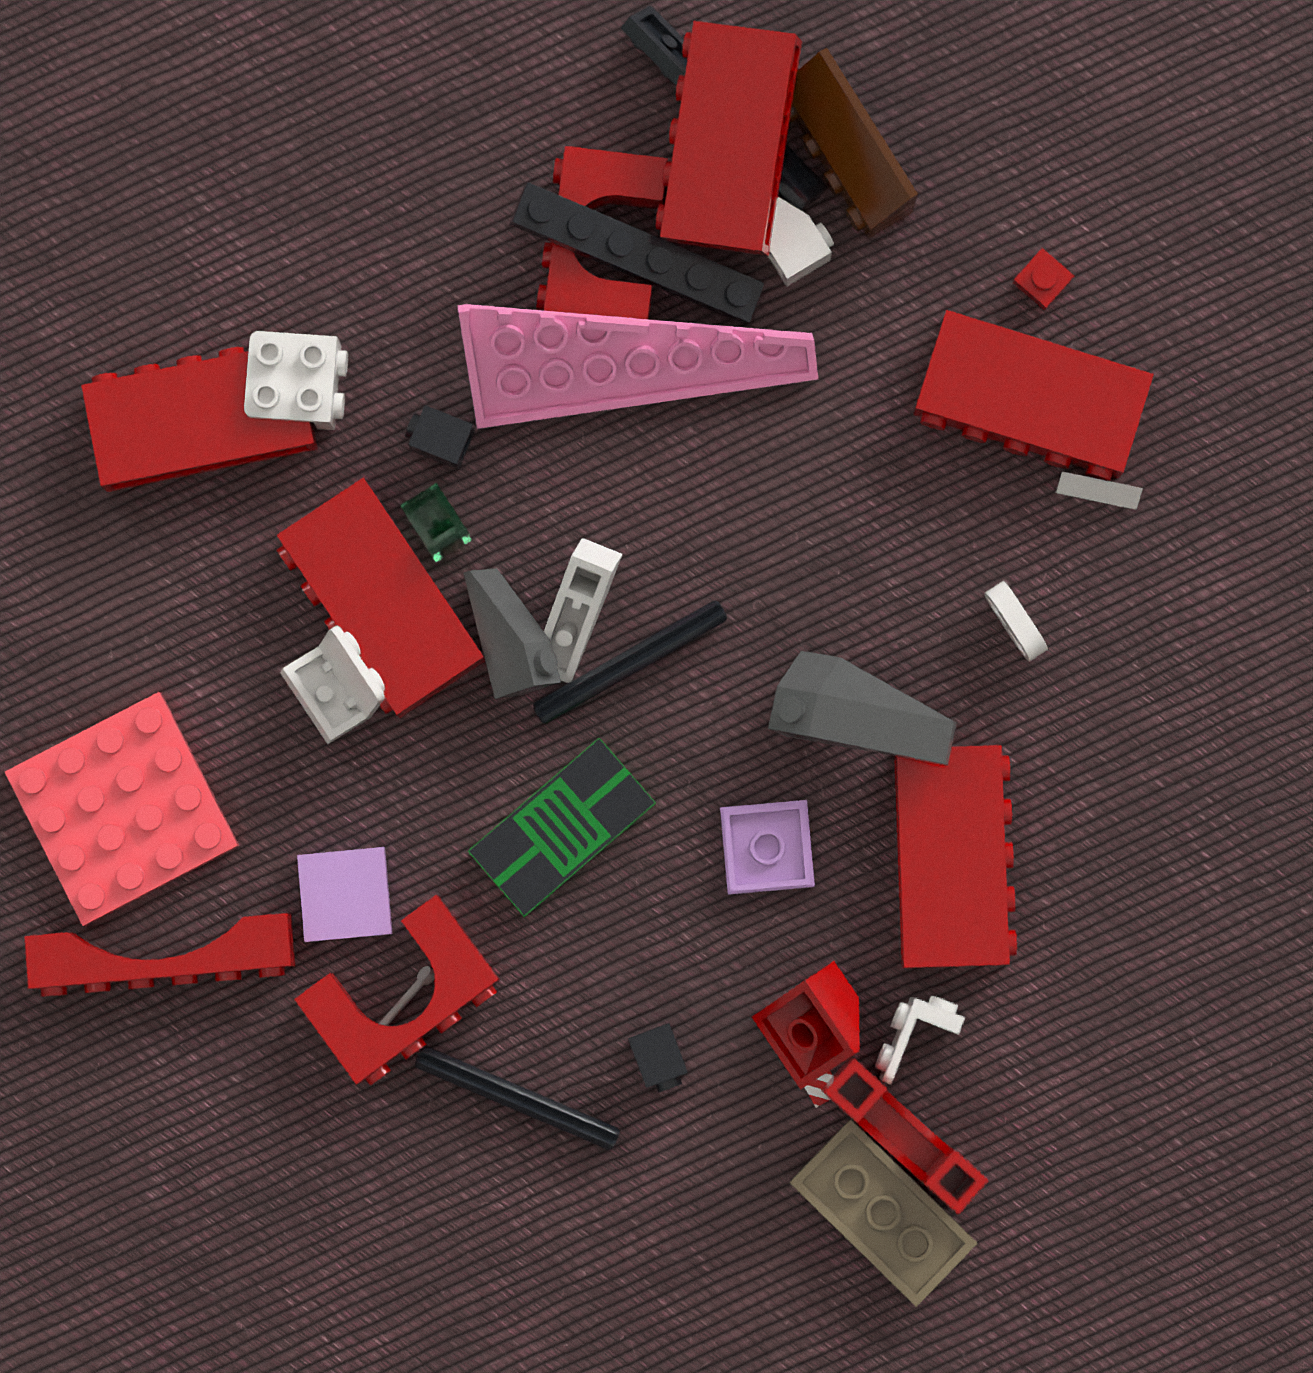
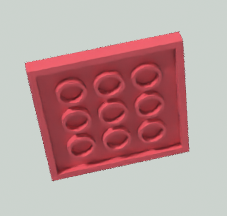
(121, 809)

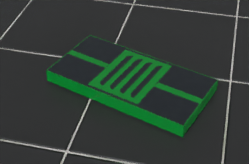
(561, 827)

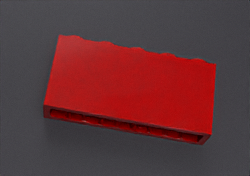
(729, 137)
(1032, 396)
(182, 422)
(380, 596)
(954, 859)

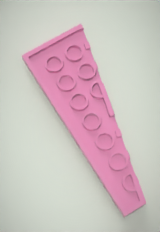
(568, 364)

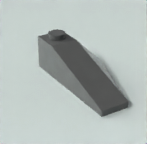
(847, 707)

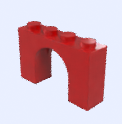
(598, 180)
(459, 978)
(904, 1135)

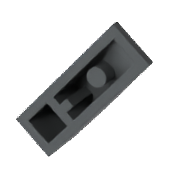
(512, 641)

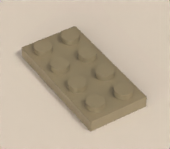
(883, 1212)

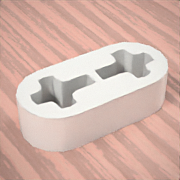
(1016, 621)

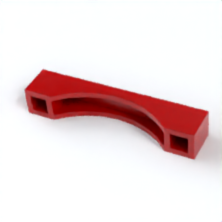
(251, 944)

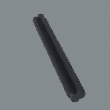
(629, 662)
(517, 1098)

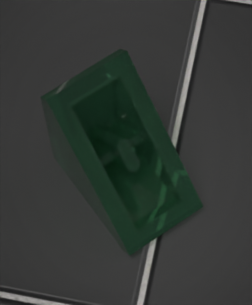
(436, 522)

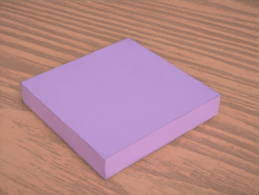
(767, 847)
(344, 894)

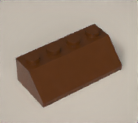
(849, 147)

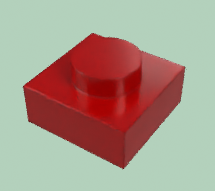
(1043, 279)

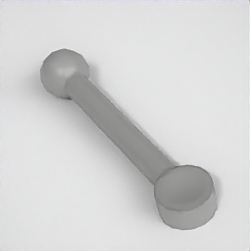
(424, 977)

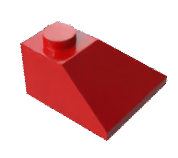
(813, 1025)

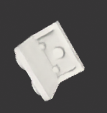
(295, 378)
(335, 685)
(936, 1012)

